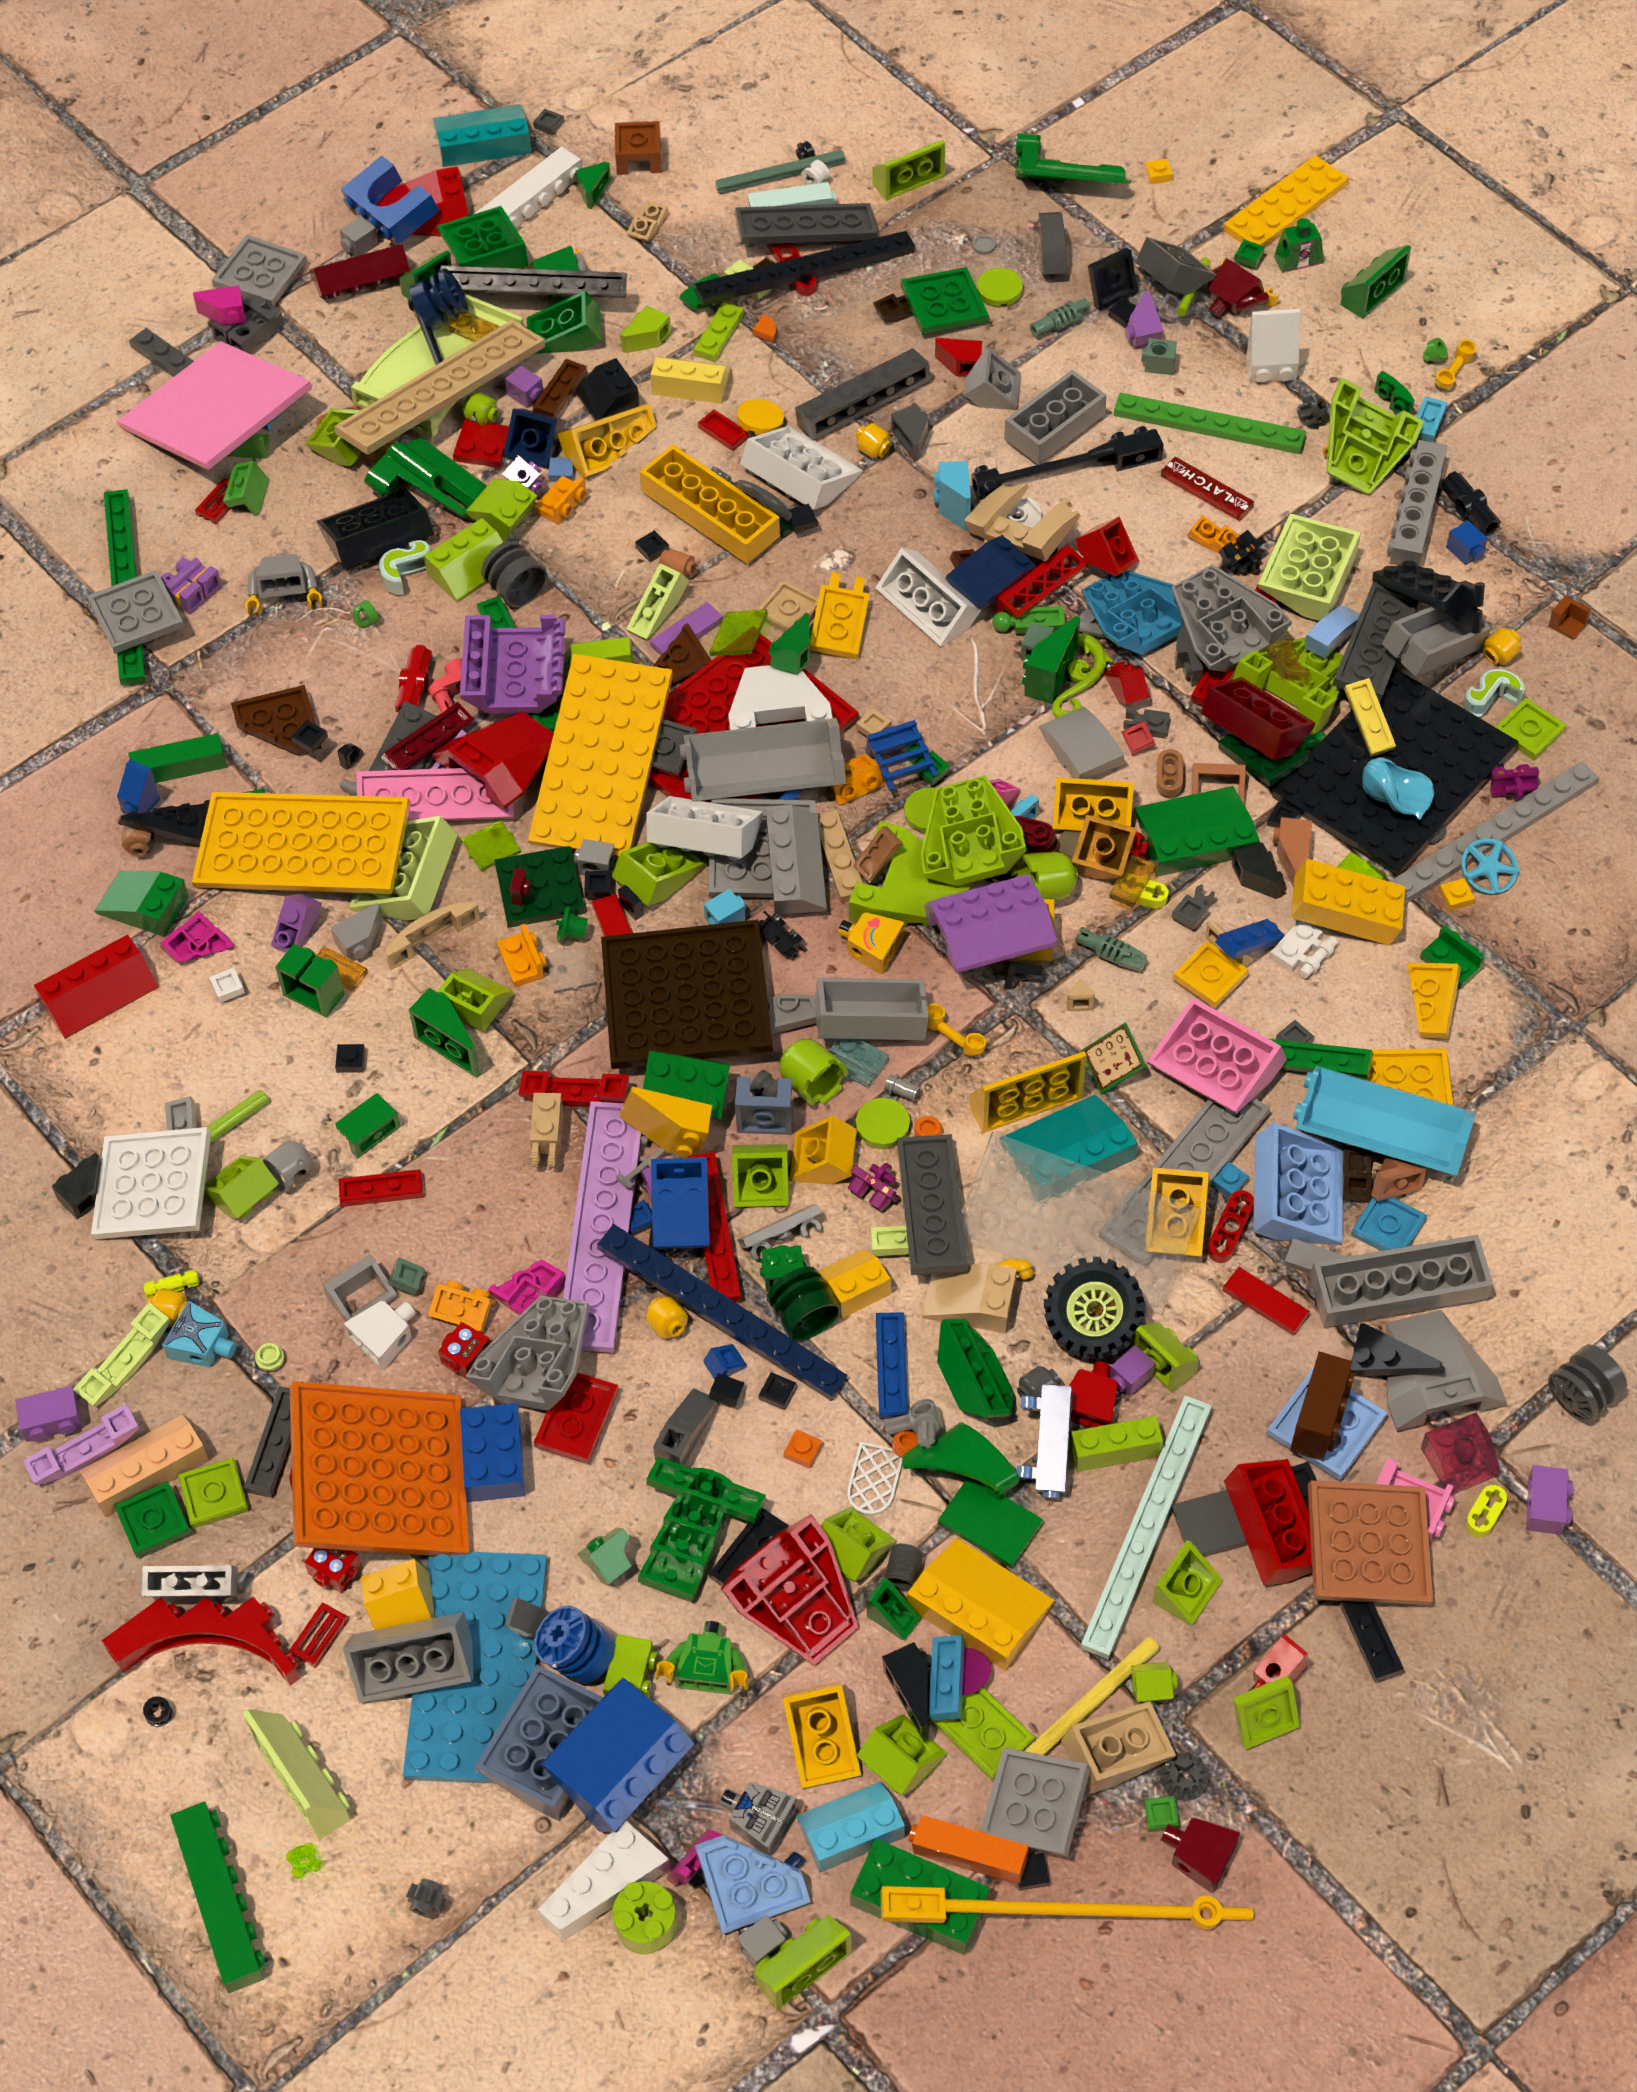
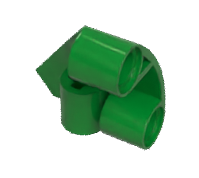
(968, 1454)

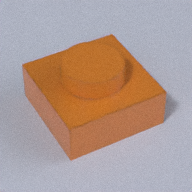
(802, 1448)

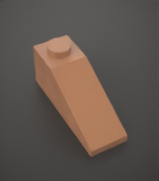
(1293, 844)

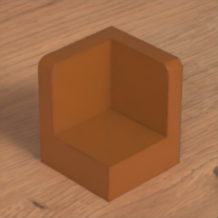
(1569, 617)

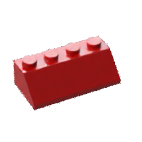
(95, 986)
(1272, 1519)

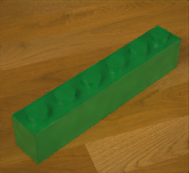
(217, 1896)

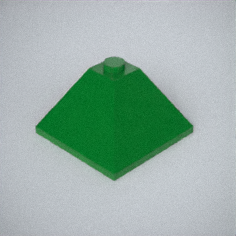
(485, 240)

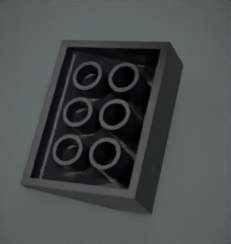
(375, 528)

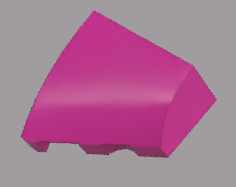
(195, 940)
(529, 1285)
(690, 1862)

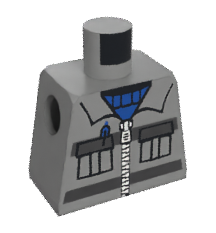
(759, 1814)

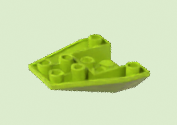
(970, 834)

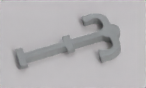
(646, 1162)

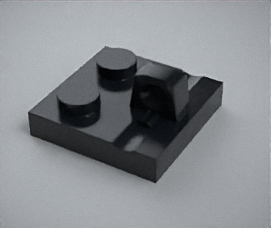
(1112, 278)

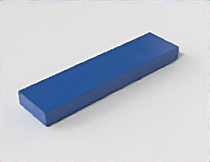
(891, 1365)

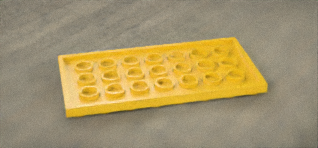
(600, 754)
(301, 842)

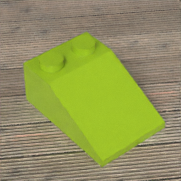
(656, 871)

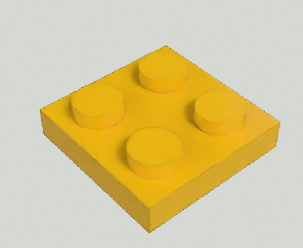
(1210, 974)

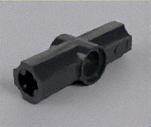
(1471, 503)

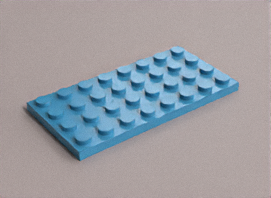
(457, 1721)

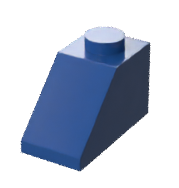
(137, 789)

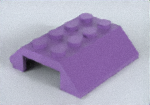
(512, 666)
(992, 923)

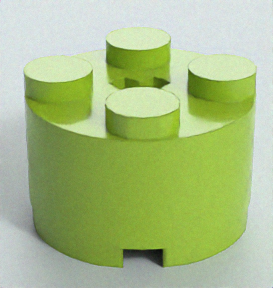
(654, 1931)

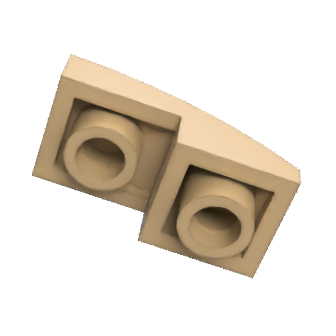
(648, 222)

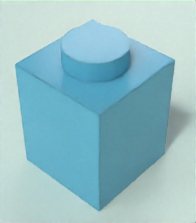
(725, 908)

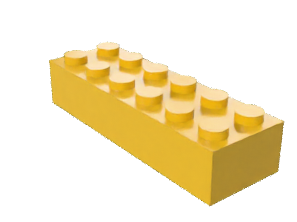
(710, 503)

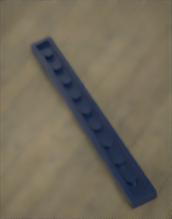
(722, 1312)

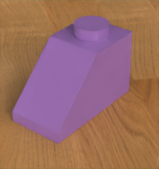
(1144, 323)

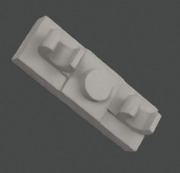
(781, 1229)

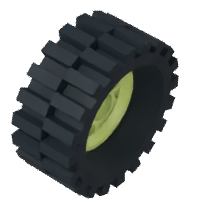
(1092, 1279)

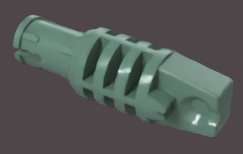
(1060, 317)
(1112, 949)

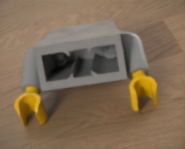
(279, 577)

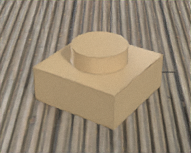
(873, 722)

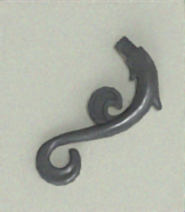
(758, 494)

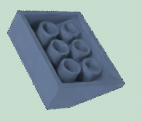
(529, 1733)

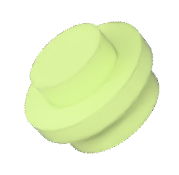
(269, 1357)

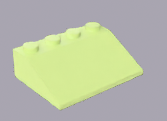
(1310, 565)
(419, 872)
(298, 1772)

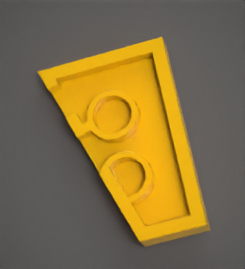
(1434, 996)

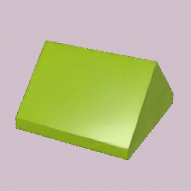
(1186, 1584)

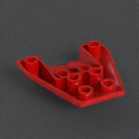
(501, 755)

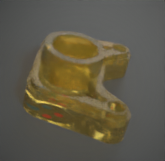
(1286, 659)

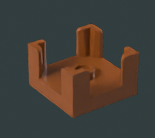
(638, 142)

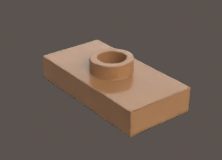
(878, 854)

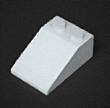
(1273, 346)

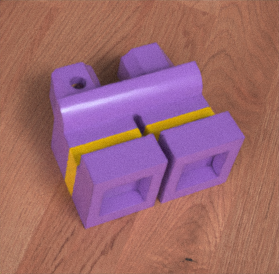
(191, 584)

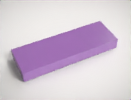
(700, 621)

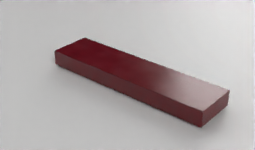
(428, 738)

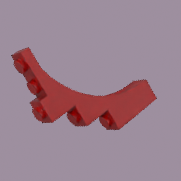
(164, 1628)

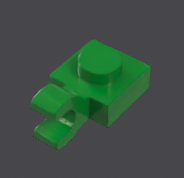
(940, 765)

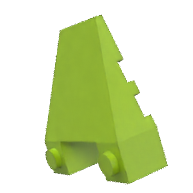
(1312, 697)
(904, 888)

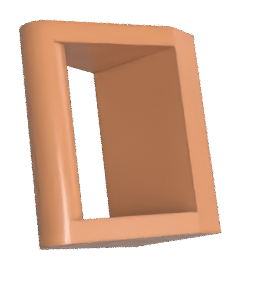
(1219, 770)

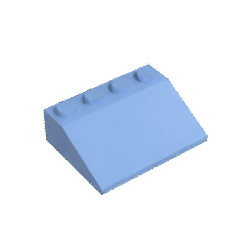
(1298, 1186)

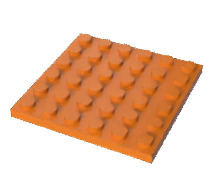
(377, 1470)

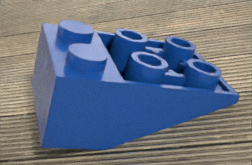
(680, 1203)

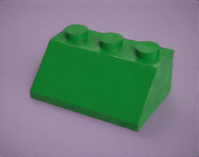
(1376, 281)

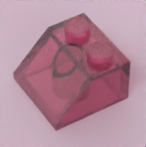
(1461, 1453)

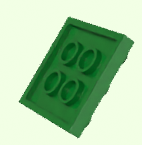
(944, 300)

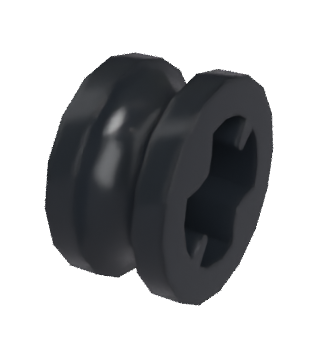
(149, 1708)

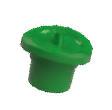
(571, 926)

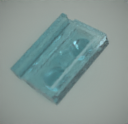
(861, 1059)

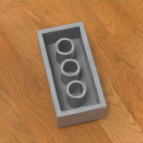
(1055, 417)

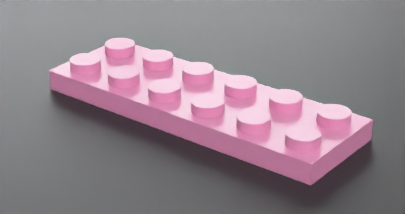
(435, 792)

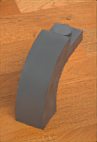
(1052, 242)
(1187, 658)

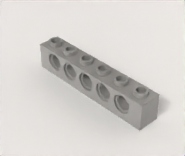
(1418, 502)

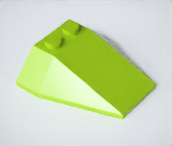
(1365, 438)

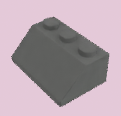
(1173, 267)

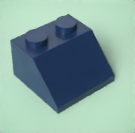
(533, 436)

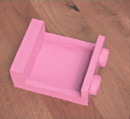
(1437, 1499)

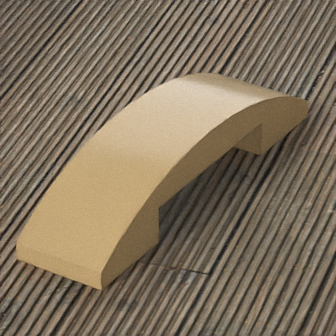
(457, 915)

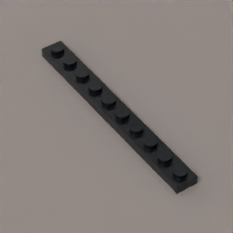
(804, 268)

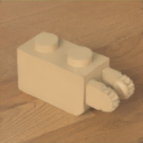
(546, 1127)

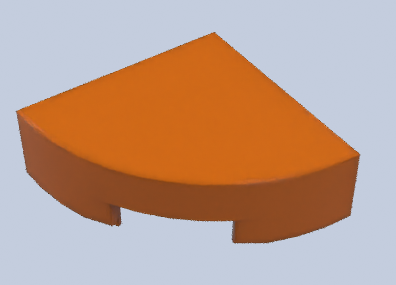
(765, 329)

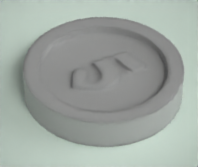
(984, 244)

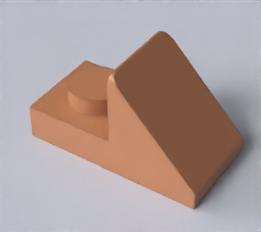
(1397, 1178)

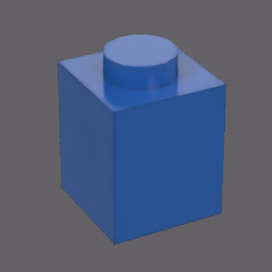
(1467, 542)

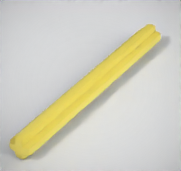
(1093, 1697)

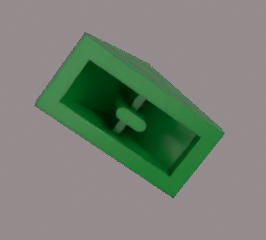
(593, 181)
(891, 1610)

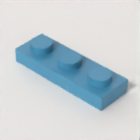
(946, 1677)

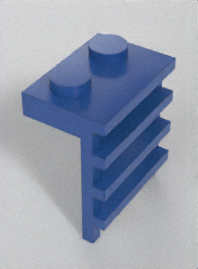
(896, 739)

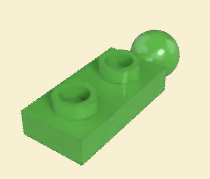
(1048, 616)

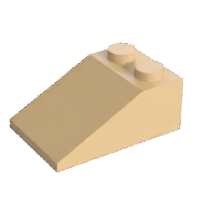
(979, 1295)
(1118, 1745)

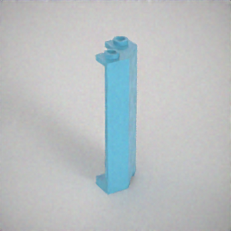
(1384, 1120)

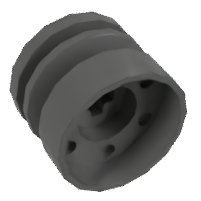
(514, 574)
(1587, 1383)

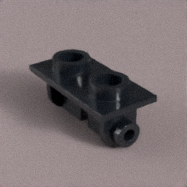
(789, 942)

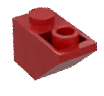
(958, 354)
(1127, 682)

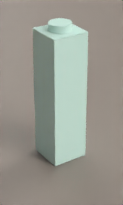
(800, 195)

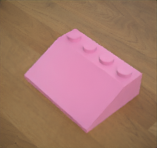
(1217, 1056)

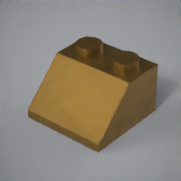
(1103, 848)

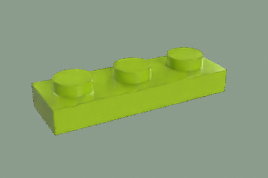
(718, 332)

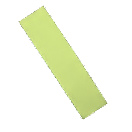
(126, 1358)

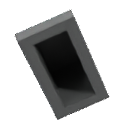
(911, 429)

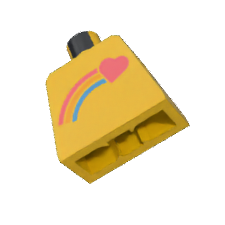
(873, 939)

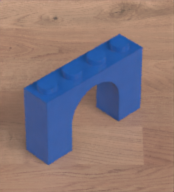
(394, 220)

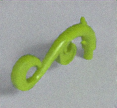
(1083, 680)

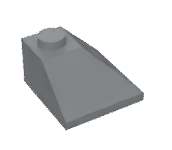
(993, 382)

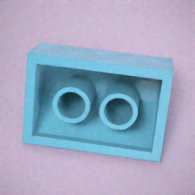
(850, 1825)

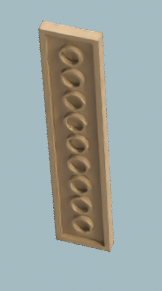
(439, 387)

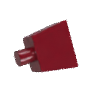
(1201, 1850)

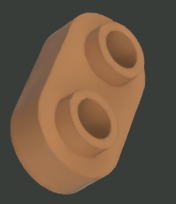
(1169, 774)

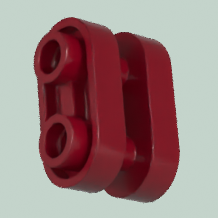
(1038, 835)

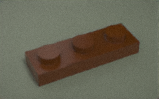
(560, 388)

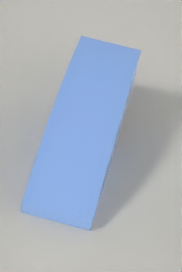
(1331, 631)

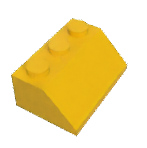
(1092, 797)

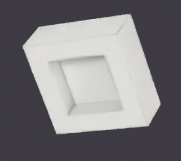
(226, 985)

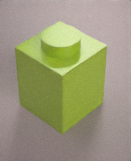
(1153, 1681)

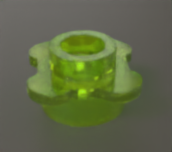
(297, 1854)

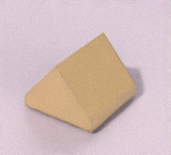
(1080, 997)

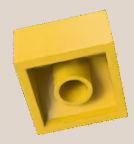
(823, 1152)
(857, 1281)
(398, 1595)

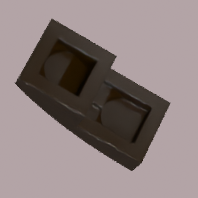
(893, 308)
(1357, 1174)

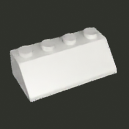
(927, 597)
(703, 827)

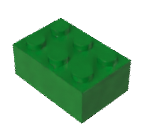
(688, 1079)

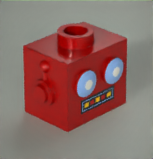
(462, 1348)
(333, 1567)

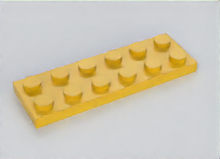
(1286, 202)

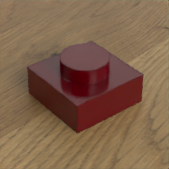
(519, 886)

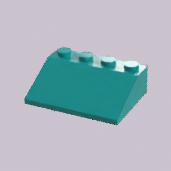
(482, 135)
(1083, 1134)

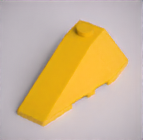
(601, 442)

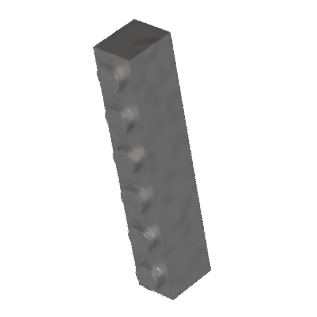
(862, 394)

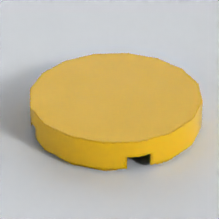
(759, 416)

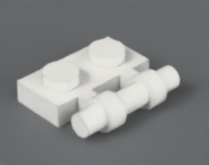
(1297, 943)

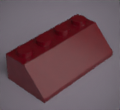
(360, 270)
(1256, 717)

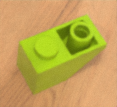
(646, 330)

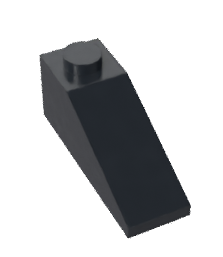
(909, 1677)

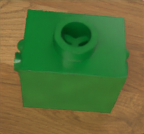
(780, 1261)

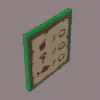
(1114, 1058)

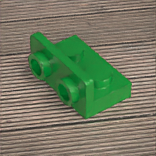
(1452, 949)

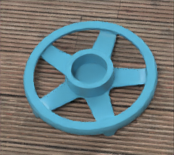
(1489, 865)

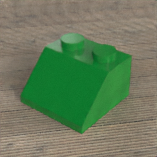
(424, 271)

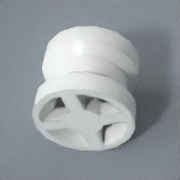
(816, 173)

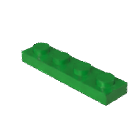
(1307, 1056)

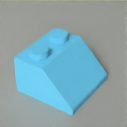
(953, 491)

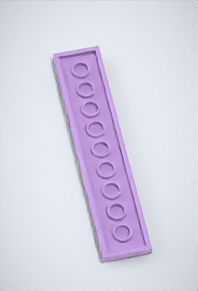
(601, 1200)

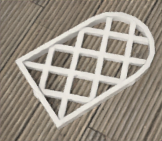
(879, 1449)

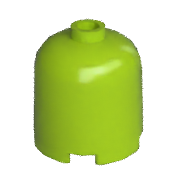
(1051, 873)
(812, 1070)

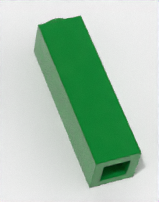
(182, 758)

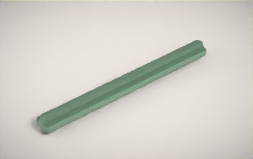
(777, 171)

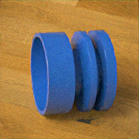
(574, 1644)

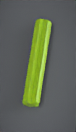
(237, 1114)

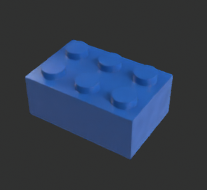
(492, 1452)

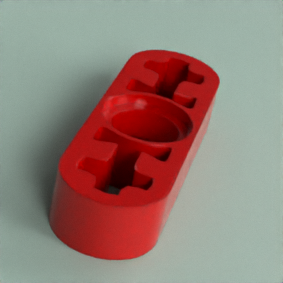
(1232, 1238)

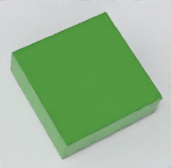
(1160, 1813)

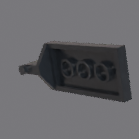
(1453, 598)

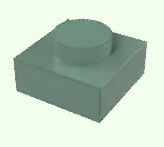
(406, 1276)

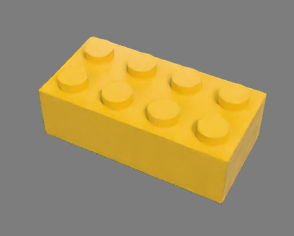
(1348, 902)

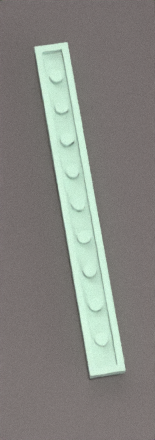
(1146, 1528)

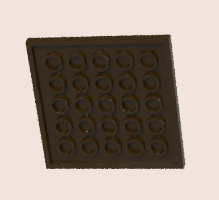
(686, 993)

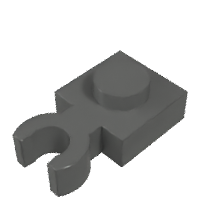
(1155, 721)
(1193, 910)

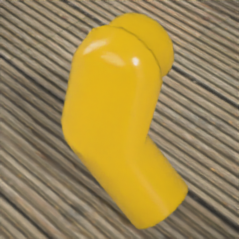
(1023, 1267)

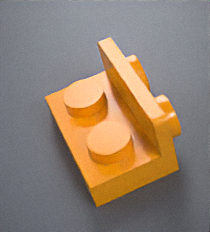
(561, 499)
(861, 778)
(521, 957)
(458, 1305)

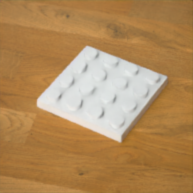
(151, 1183)

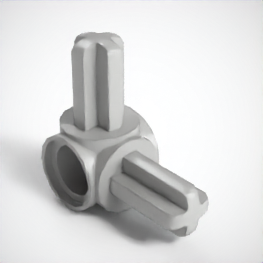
(922, 1419)

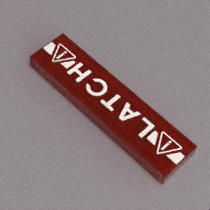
(1207, 488)

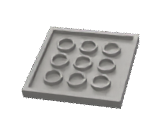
(752, 873)

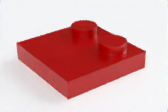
(481, 444)

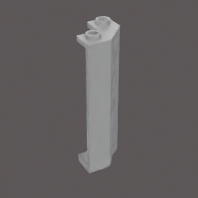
(763, 759)

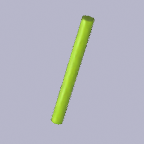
(1187, 299)

